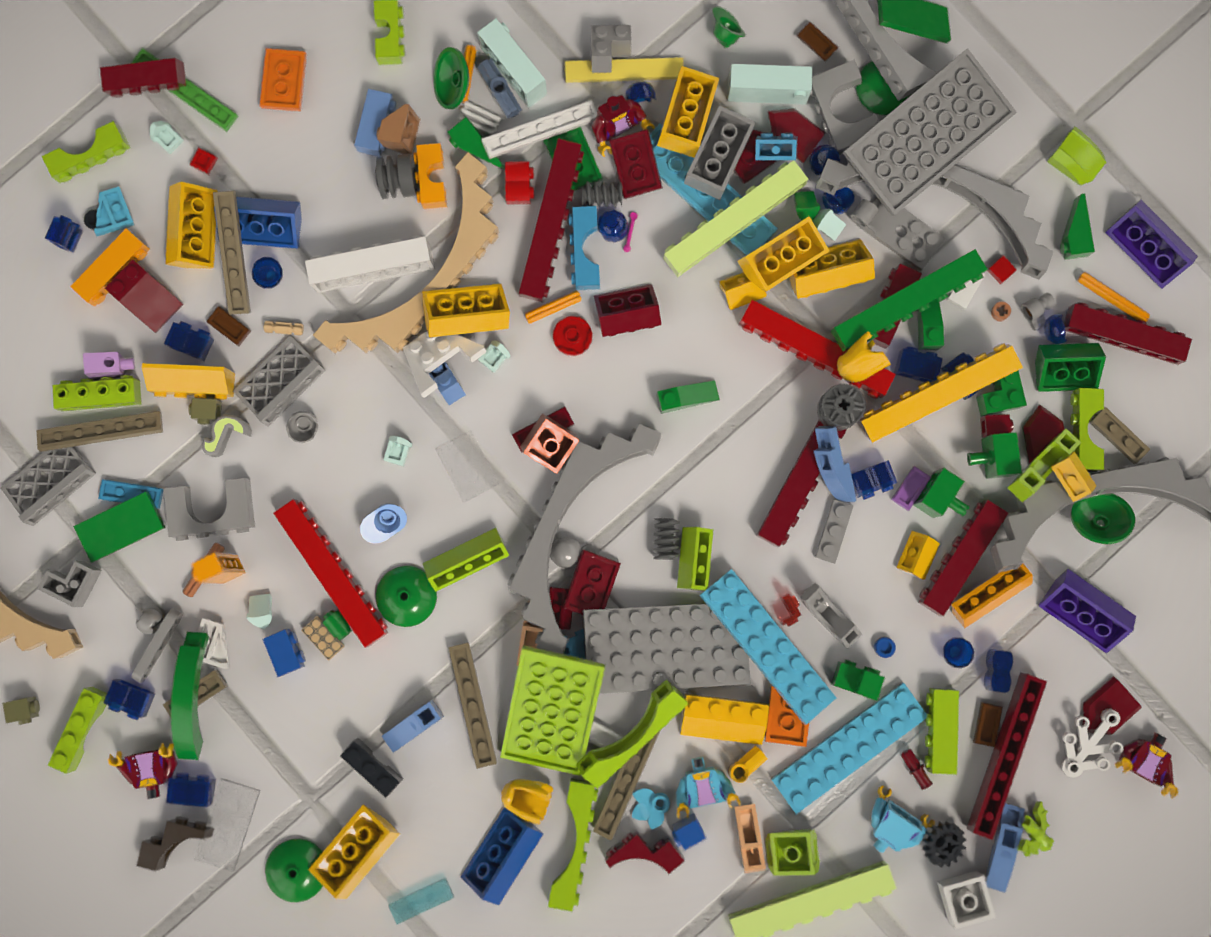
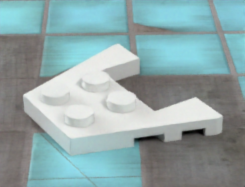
(428, 353)

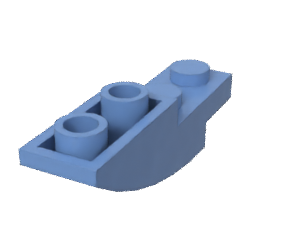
(831, 465)
(1005, 848)

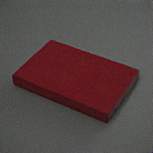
(636, 164)
(591, 583)

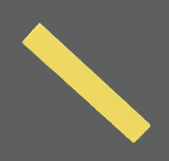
(625, 70)

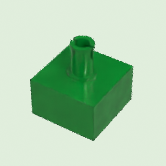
(999, 456)
(941, 494)

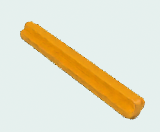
(1113, 297)

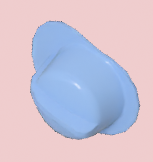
(383, 523)

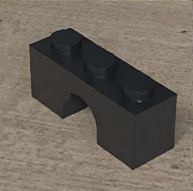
(362, 760)

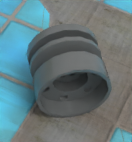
(396, 176)
(832, 415)

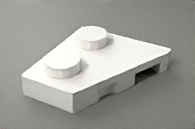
(216, 649)

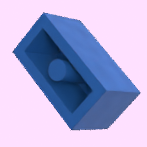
(284, 652)
(688, 832)

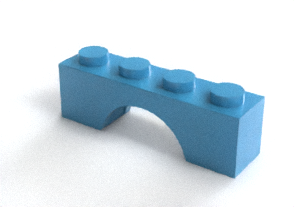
(584, 224)

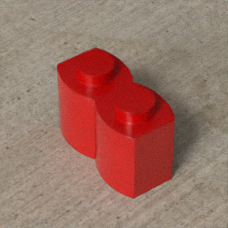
(518, 182)

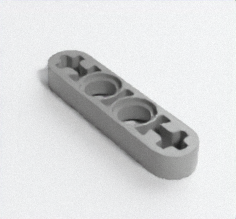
(156, 645)

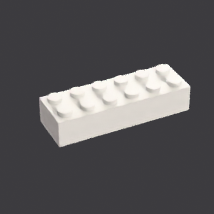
(369, 264)

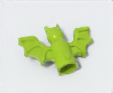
(1036, 832)

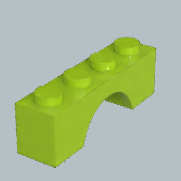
(108, 143)
(1085, 404)
(1039, 469)
(70, 745)

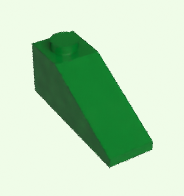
(470, 140)
(1077, 236)
(930, 328)
(687, 396)

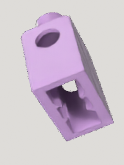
(98, 364)

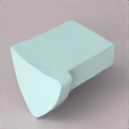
(164, 135)
(829, 223)
(494, 356)
(397, 450)
(260, 610)

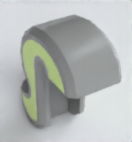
(221, 432)

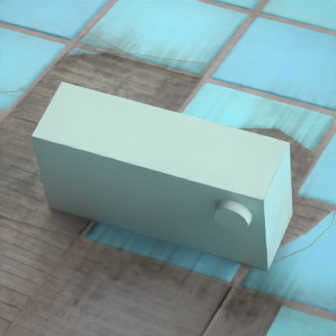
(512, 62)
(769, 84)

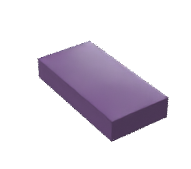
(911, 488)

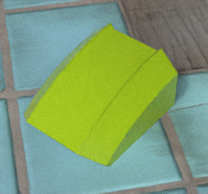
(1078, 157)
(792, 852)

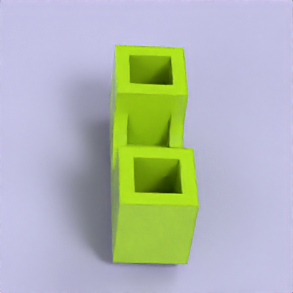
(390, 48)

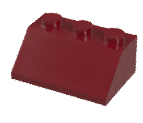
(627, 310)

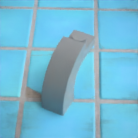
(830, 616)

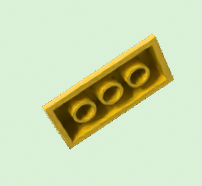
(190, 226)
(784, 255)
(839, 268)
(465, 310)
(189, 380)
(724, 719)
(353, 852)

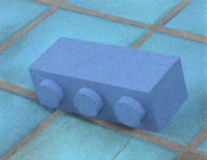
(376, 108)

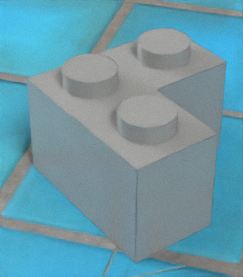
(609, 42)
(71, 588)

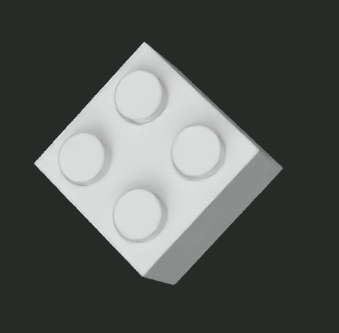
(966, 899)

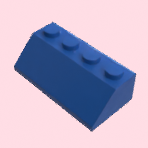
(269, 222)
(501, 856)

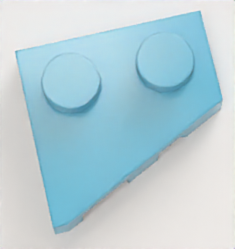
(112, 212)

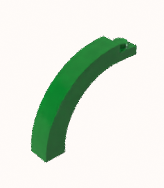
(184, 699)

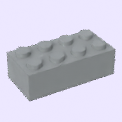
(719, 152)

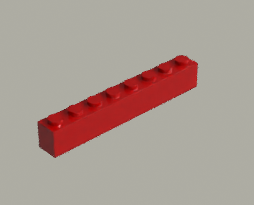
(807, 346)
(331, 573)

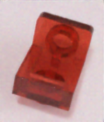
(791, 604)

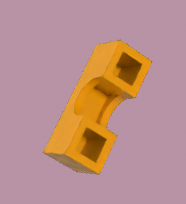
(430, 158)

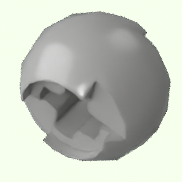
(149, 621)

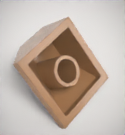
(399, 130)

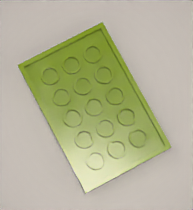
(552, 710)

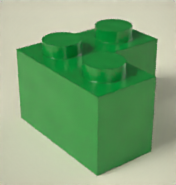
(1006, 397)
(863, 682)

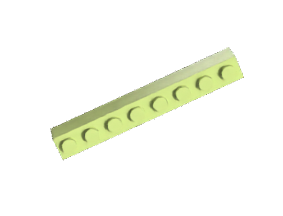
(735, 218)
(813, 901)

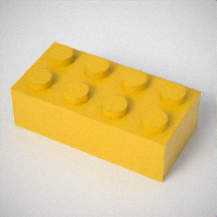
(688, 112)

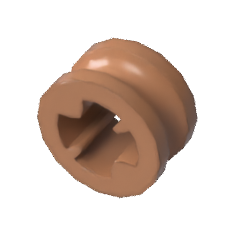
(1006, 308)

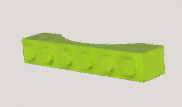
(602, 763)
(564, 887)

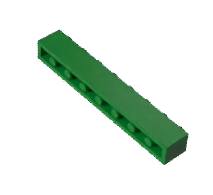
(911, 299)

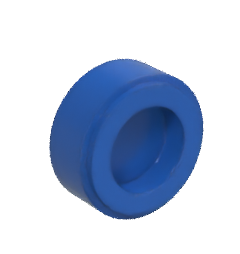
(884, 647)

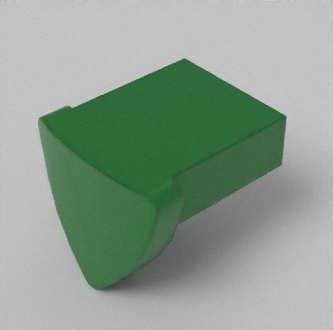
(806, 205)

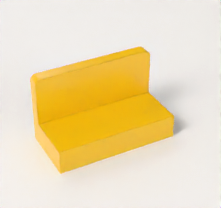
(740, 291)
(1074, 477)
(918, 554)

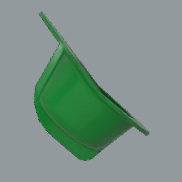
(726, 27)

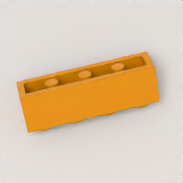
(108, 265)
(217, 568)
(991, 595)

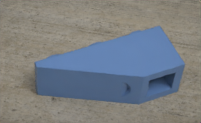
(447, 383)
(412, 726)

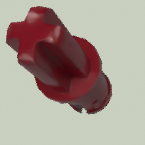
(916, 769)

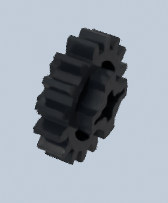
(943, 843)

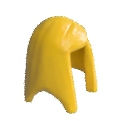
(860, 361)
(527, 799)

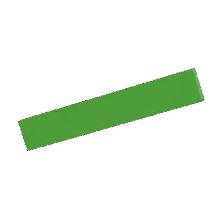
(198, 99)

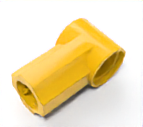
(749, 763)

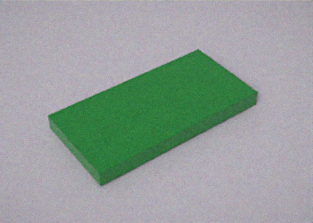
(916, 18)
(588, 168)
(119, 527)

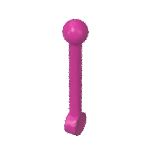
(633, 216)

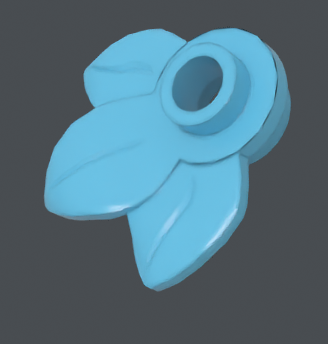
(647, 807)

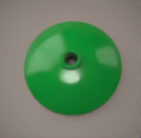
(451, 78)
(875, 92)
(1107, 510)
(420, 598)
(298, 856)

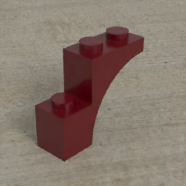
(634, 847)

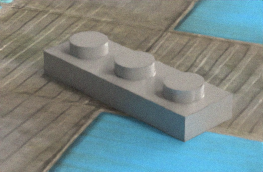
(834, 531)

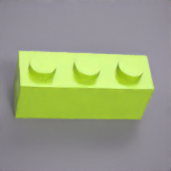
(695, 558)

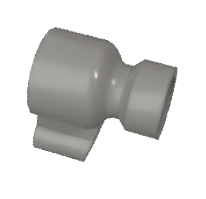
(1034, 310)

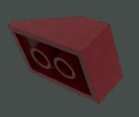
(144, 296)

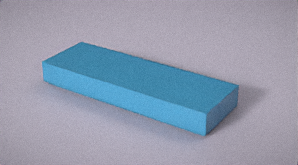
(122, 492)

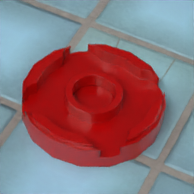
(572, 336)

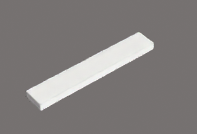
(539, 129)

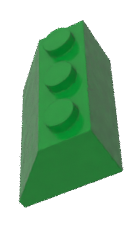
(1069, 366)

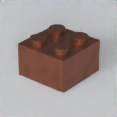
(549, 443)

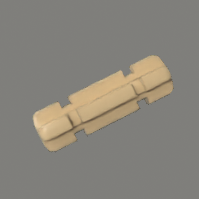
(283, 328)

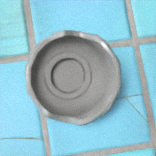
(302, 427)
(565, 552)

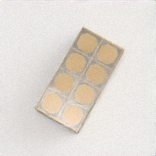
(322, 638)

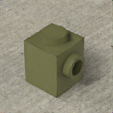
(205, 410)
(21, 710)

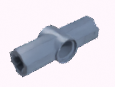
(494, 79)

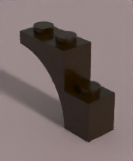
(157, 850)

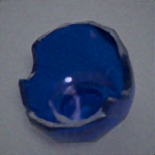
(640, 92)
(820, 156)
(840, 201)
(613, 226)
(267, 273)
(1055, 329)
(958, 653)

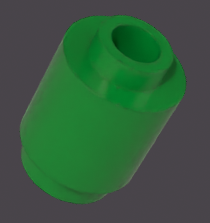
(337, 625)

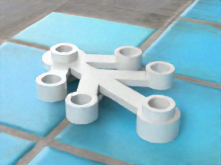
(1089, 746)

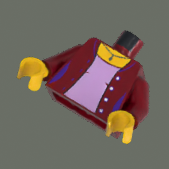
(615, 118)
(1149, 763)
(147, 768)

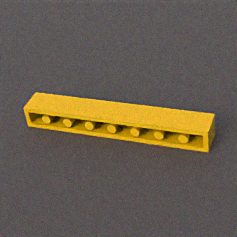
(941, 392)

